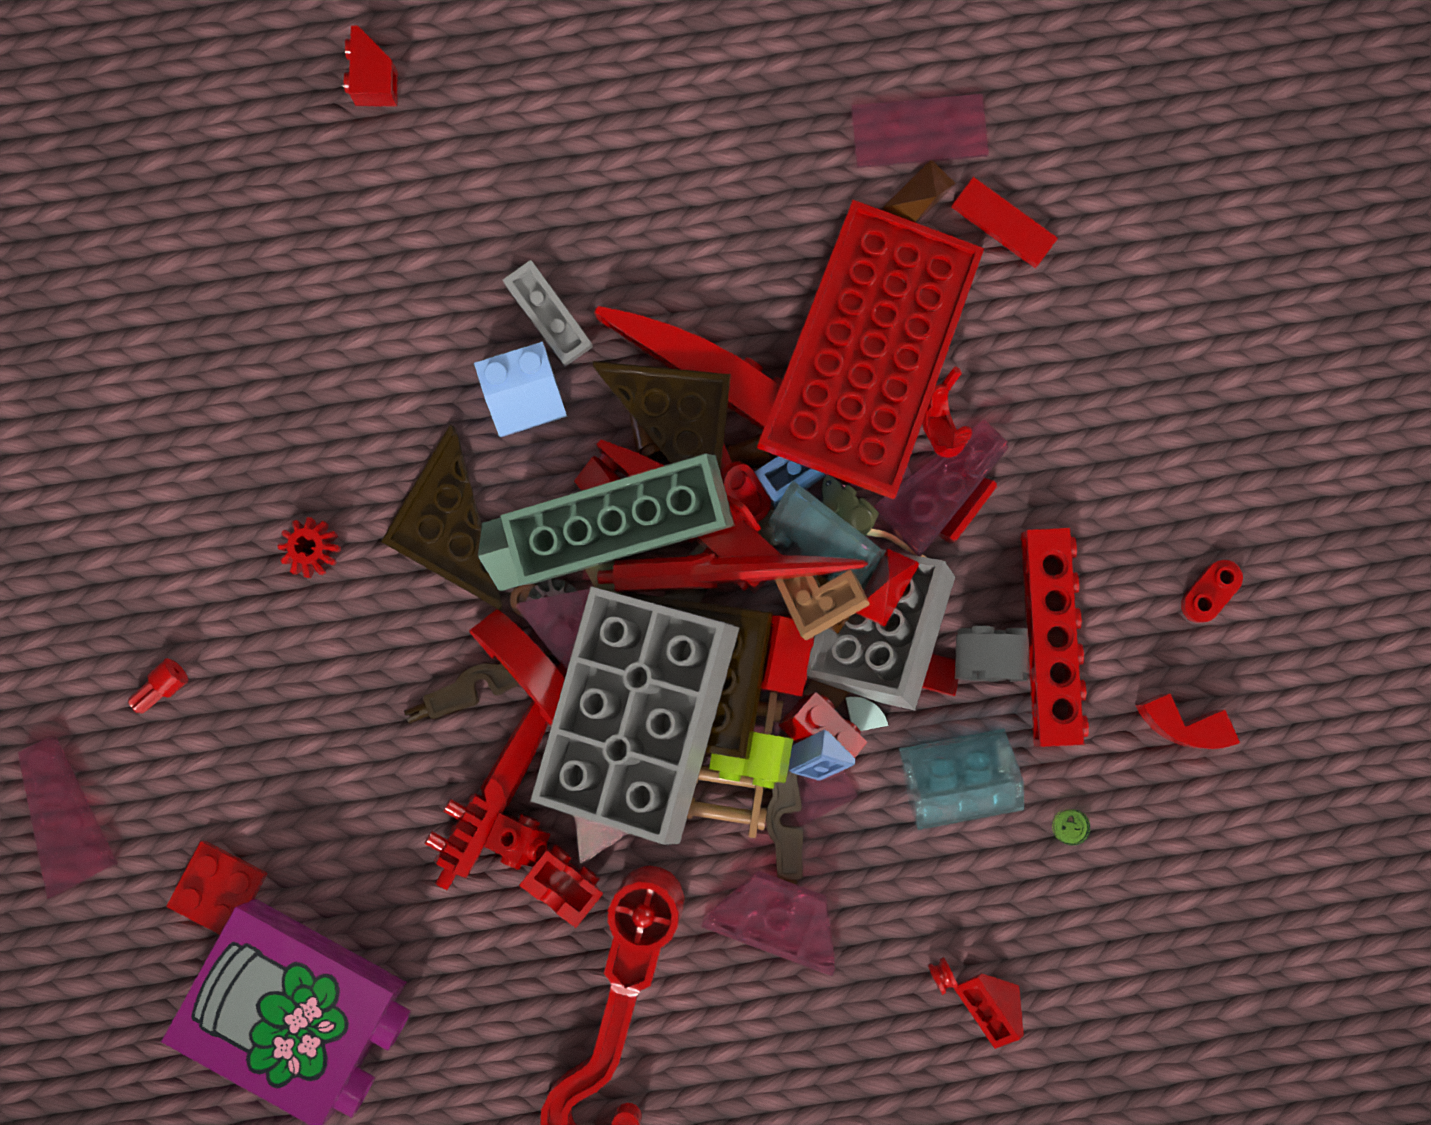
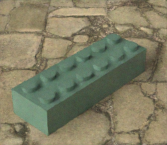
(617, 519)

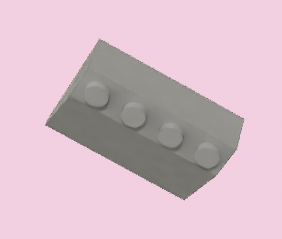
(889, 660)

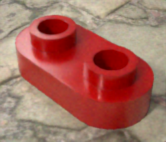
(1212, 590)

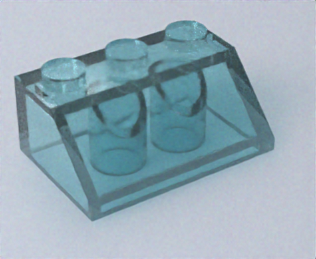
(820, 532)
(962, 779)

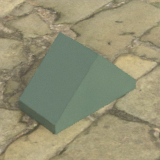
(496, 555)

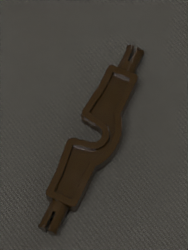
(463, 692)
(786, 838)

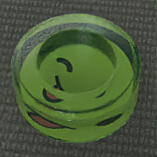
(1071, 827)

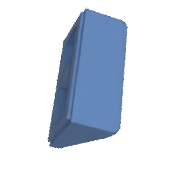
(819, 757)

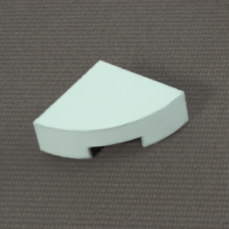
(865, 713)

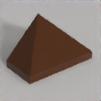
(920, 193)

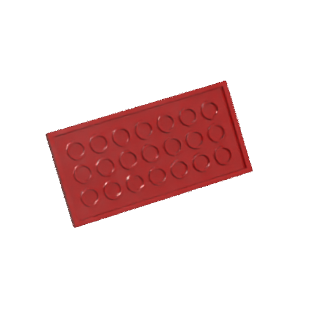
(871, 349)

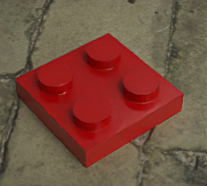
(215, 886)

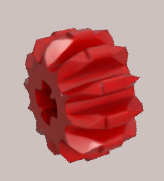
(296, 540)

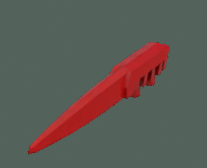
(706, 570)
(476, 820)

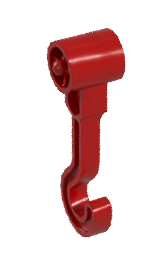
(642, 922)

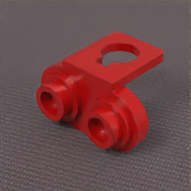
(745, 493)

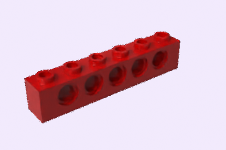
(1035, 547)

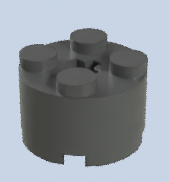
(992, 654)

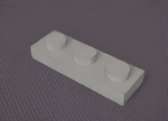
(547, 313)

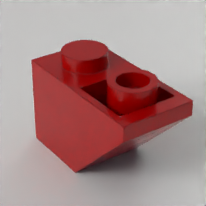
(371, 72)

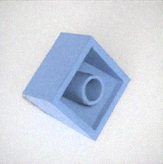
(520, 389)

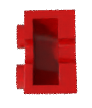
(563, 885)

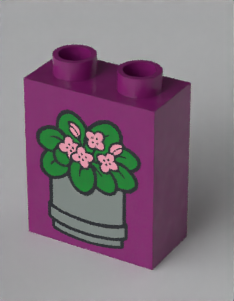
(288, 1014)

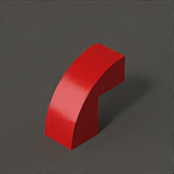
(1206, 731)

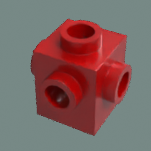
(517, 840)

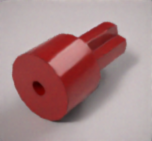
(162, 682)

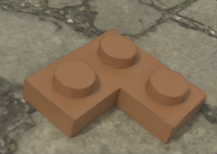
(820, 607)

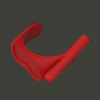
(938, 421)

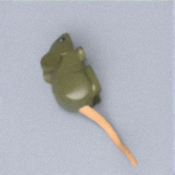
(855, 511)

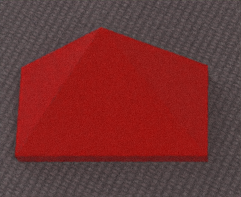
(887, 586)
(994, 1007)

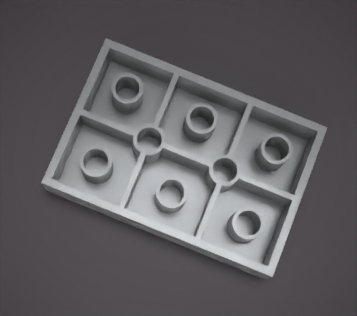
(635, 716)

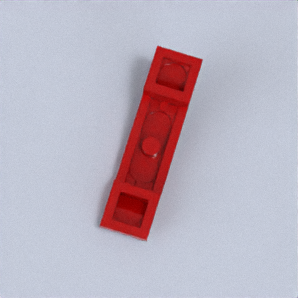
(522, 659)

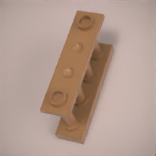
(757, 816)

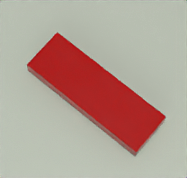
(1004, 222)

